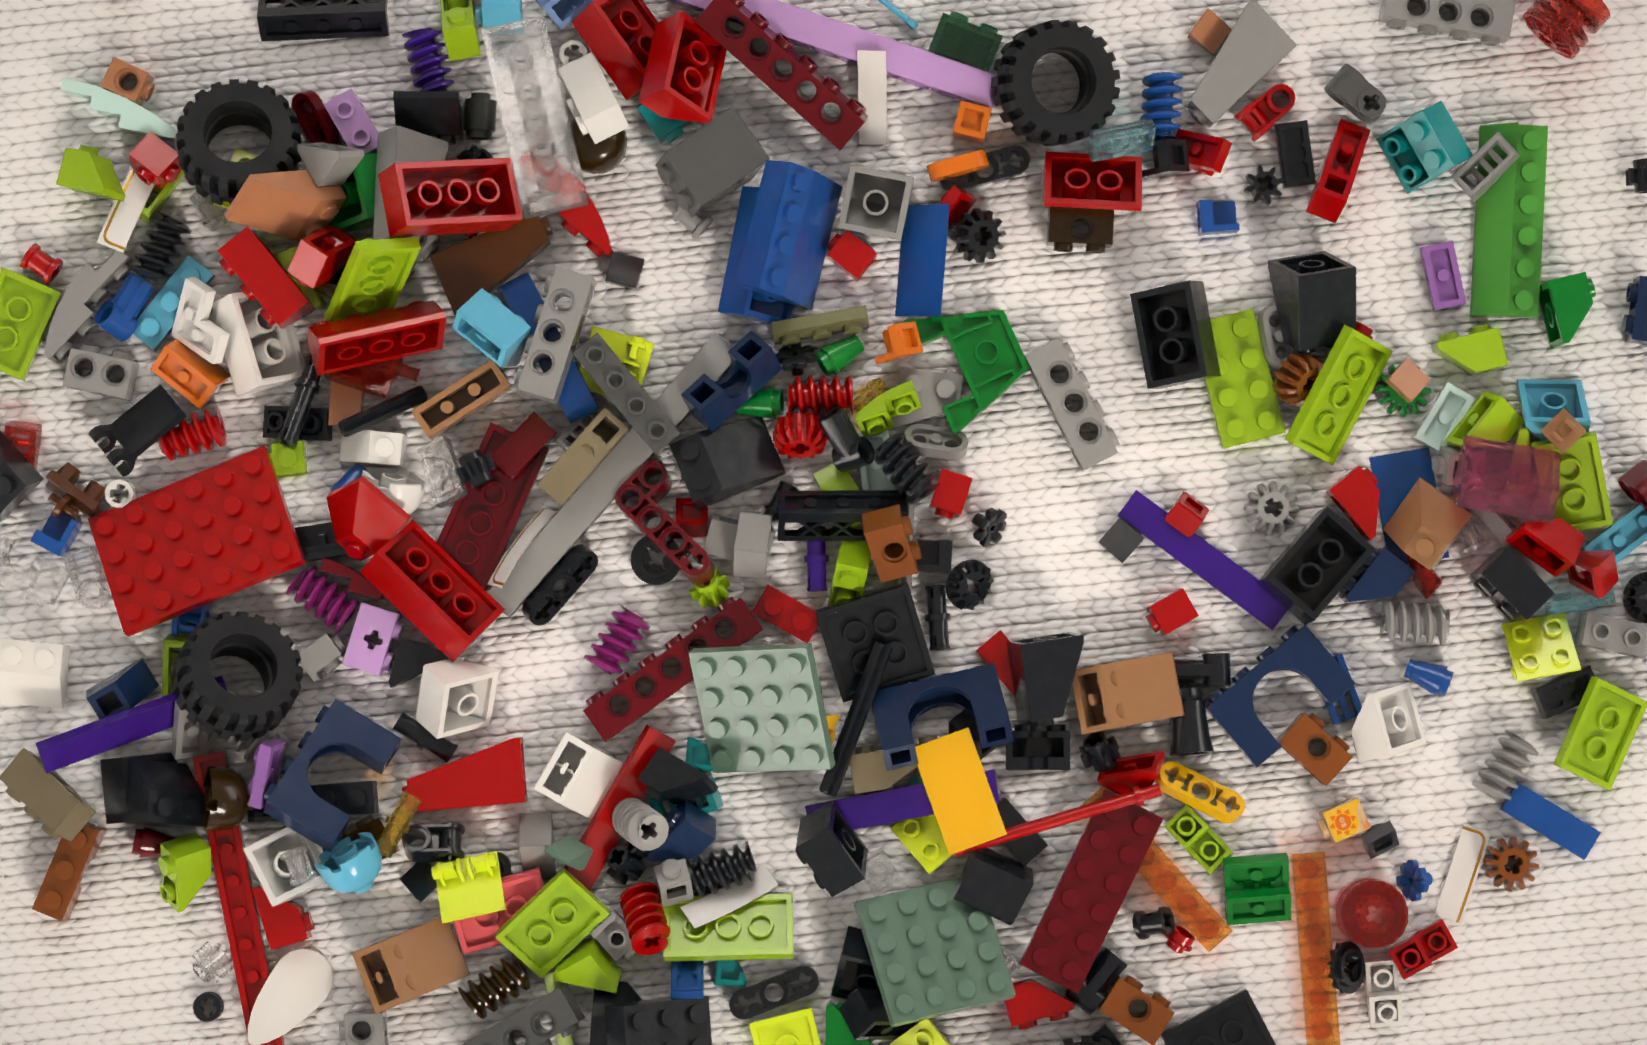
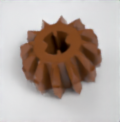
(1296, 378)
(1521, 868)

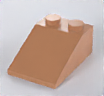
(285, 204)

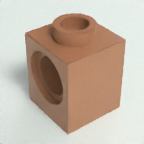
(118, 72)

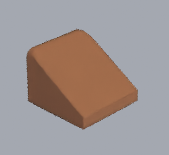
(1209, 32)
(1407, 380)

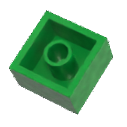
(359, 189)

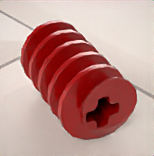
(820, 395)
(194, 435)
(644, 918)

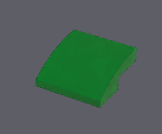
(1256, 888)

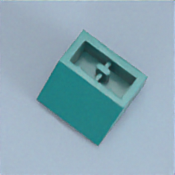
(1424, 147)

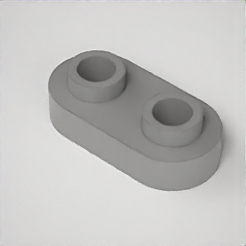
(1272, 337)
(936, 442)

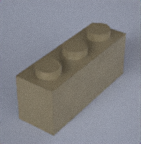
(46, 796)

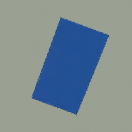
(922, 261)
(1395, 478)

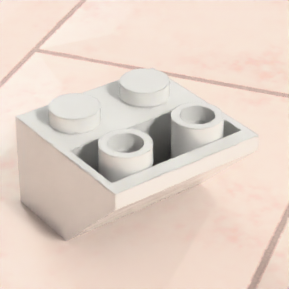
(578, 775)

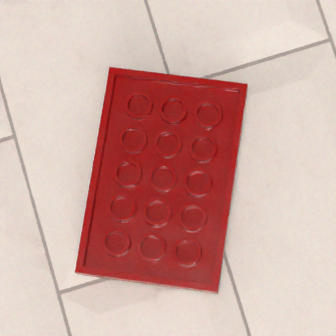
(196, 541)

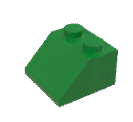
(1565, 305)

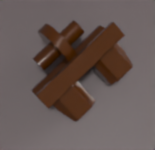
(63, 485)

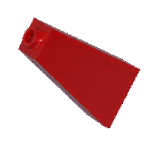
(476, 780)

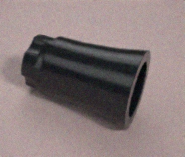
(1191, 732)

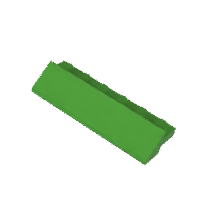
(1510, 227)

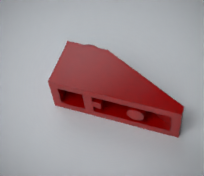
(1338, 171)

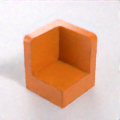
(971, 122)
(901, 342)

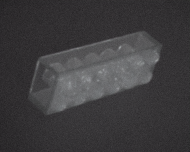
(534, 117)

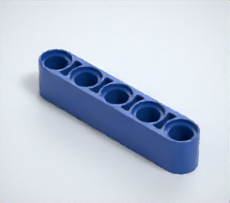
(523, 301)

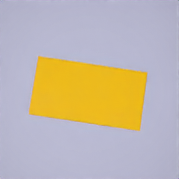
(959, 791)

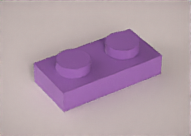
(1443, 275)
(268, 762)

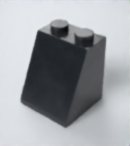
(1313, 298)
(1043, 675)

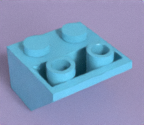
(492, 328)

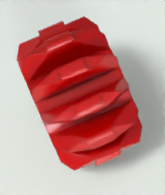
(799, 435)

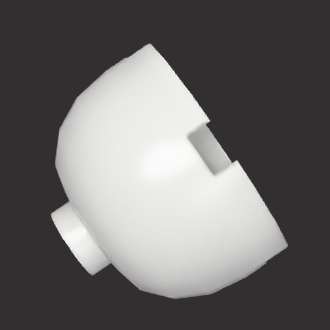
(402, 490)

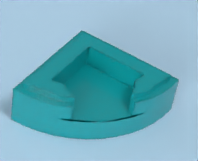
(698, 755)
(729, 973)

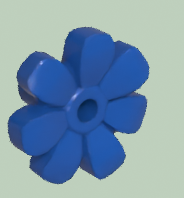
(1414, 880)

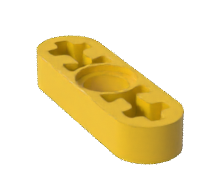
(1213, 788)

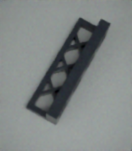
(321, 20)
(835, 506)

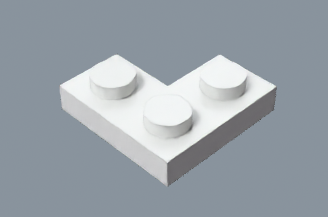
(193, 323)

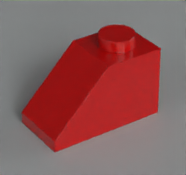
(320, 256)
(1358, 500)
(1549, 545)
(283, 923)

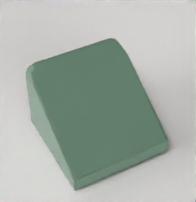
(570, 852)

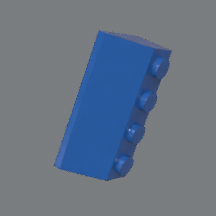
(737, 300)

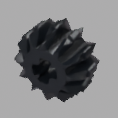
(983, 246)

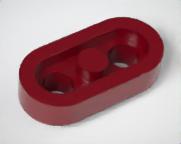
(314, 118)

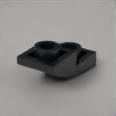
(314, 428)

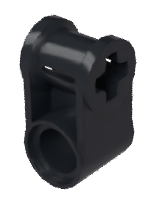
(437, 842)

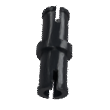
(937, 617)
(416, 732)

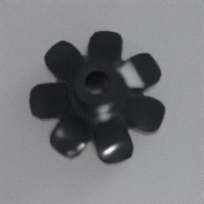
(796, 358)
(989, 526)

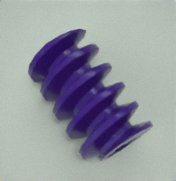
(427, 60)

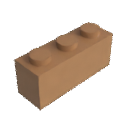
(462, 399)

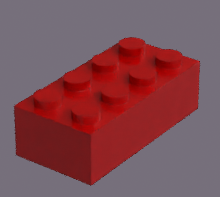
(450, 197)

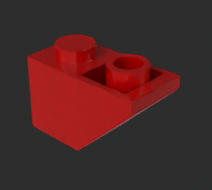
(1035, 1002)

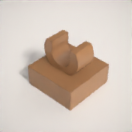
(1563, 431)

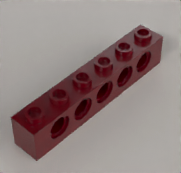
(786, 86)
(599, 709)

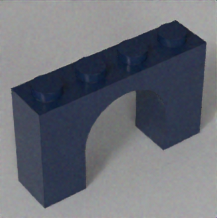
(1298, 653)
(972, 690)
(338, 731)

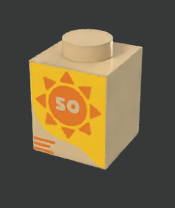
(1343, 820)

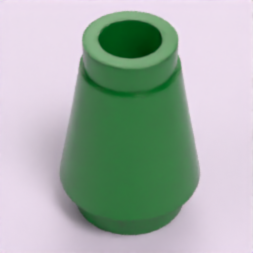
(838, 355)
(764, 403)

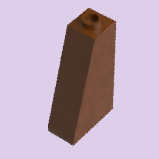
(489, 259)

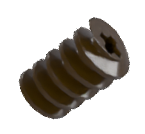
(496, 987)

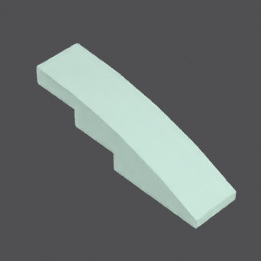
(133, 117)

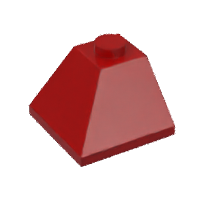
(363, 518)

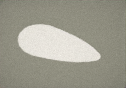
(289, 995)

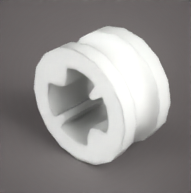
(568, 46)
(115, 485)

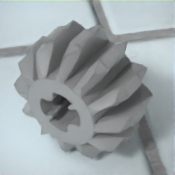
(1273, 497)

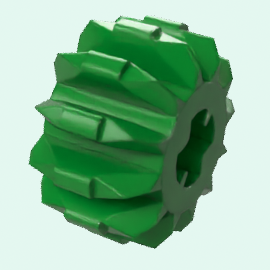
(1396, 400)

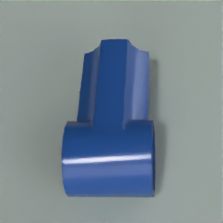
(120, 313)

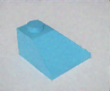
(1546, 398)

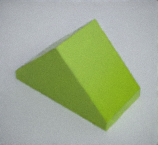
(589, 967)

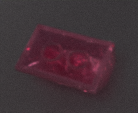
(1507, 479)

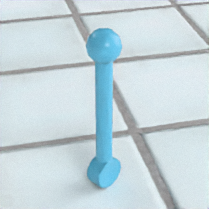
(908, 21)

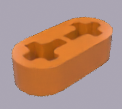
(957, 165)

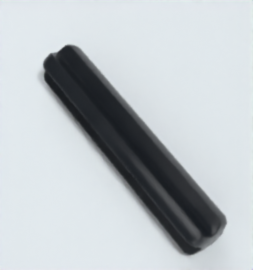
(382, 411)

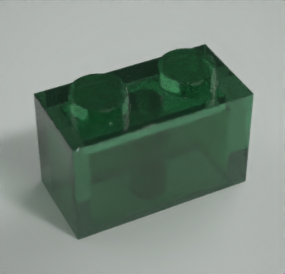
(966, 42)

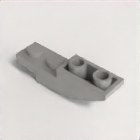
(73, 313)

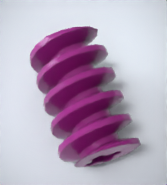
(323, 598)
(617, 641)

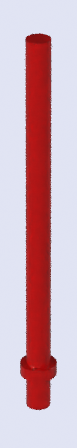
(1137, 796)

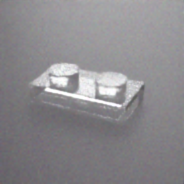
(439, 469)

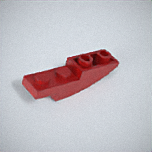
(590, 225)

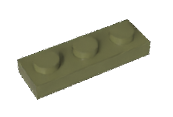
(820, 326)

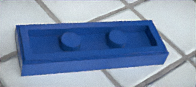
(1550, 821)

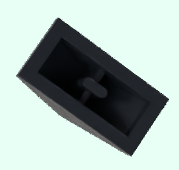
(410, 661)

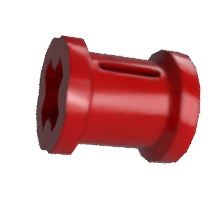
(41, 263)

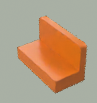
(189, 373)

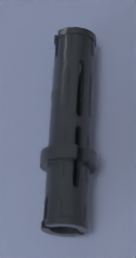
(306, 388)

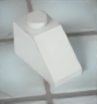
(374, 448)

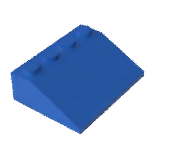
(789, 233)

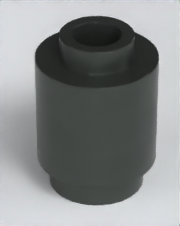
(479, 116)

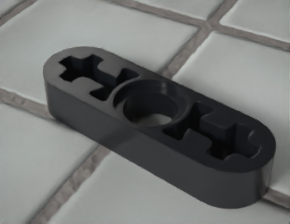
(1009, 170)
(573, 583)
(748, 993)

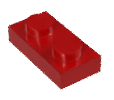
(786, 613)

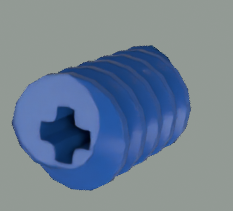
(1161, 103)

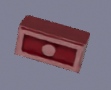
(523, 445)

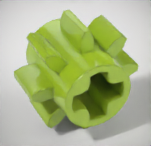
(712, 592)

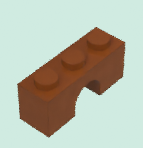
(62, 881)

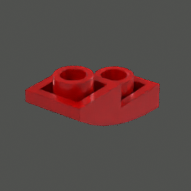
(1422, 949)

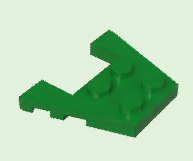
(985, 354)

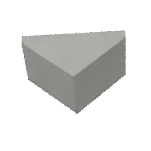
(329, 162)
(752, 545)
(534, 836)

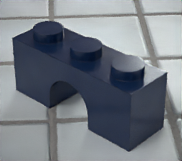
(751, 368)

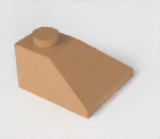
(1426, 524)

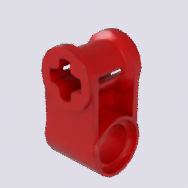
(1265, 112)

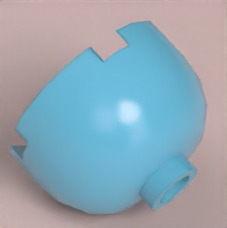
(351, 864)

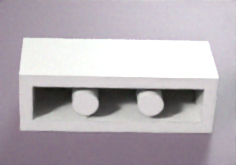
(591, 99)

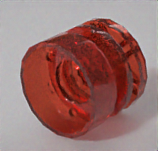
(1563, 23)
(1352, 908)

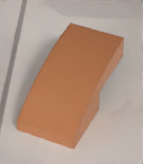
(343, 402)

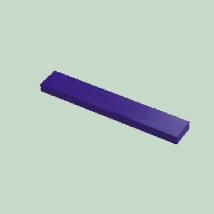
(1203, 560)
(109, 732)
(891, 804)

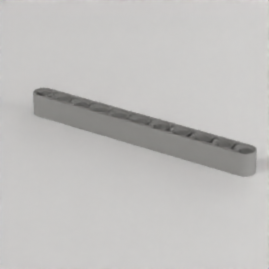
(601, 486)

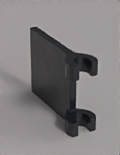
(138, 428)

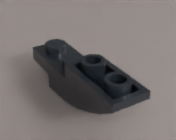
(349, 797)

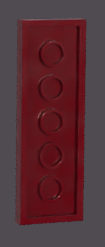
(487, 516)
(1090, 894)

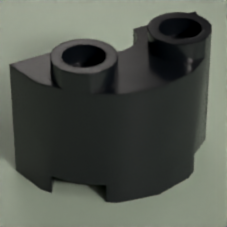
(1039, 748)

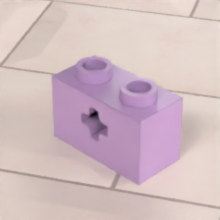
(353, 122)
(359, 651)

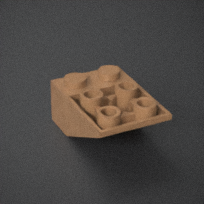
(1127, 693)
(410, 964)

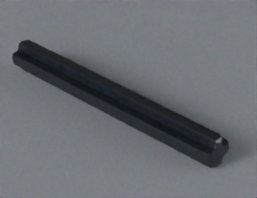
(856, 718)

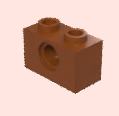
(890, 543)
(1296, 740)
(1149, 1024)

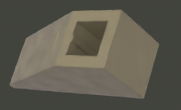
(583, 456)
(870, 771)

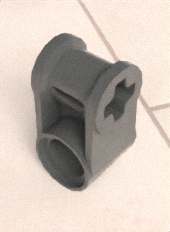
(1353, 92)

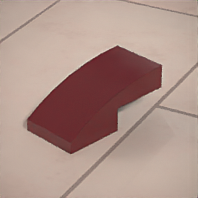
(358, 582)

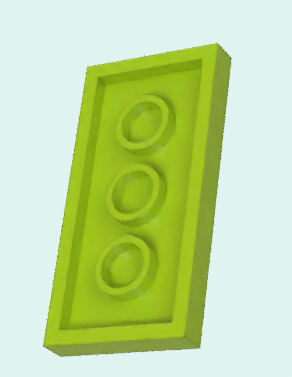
(373, 276)
(1243, 394)
(1338, 395)
(751, 932)

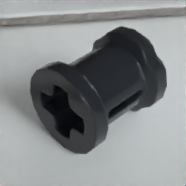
(1153, 923)

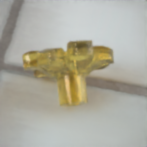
(865, 395)

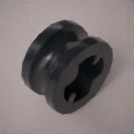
(198, 1009)

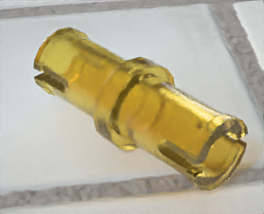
(398, 823)

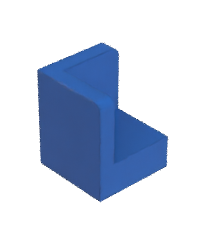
(1216, 217)
(57, 534)

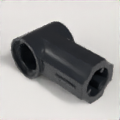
(848, 448)
(1204, 669)
(1098, 980)

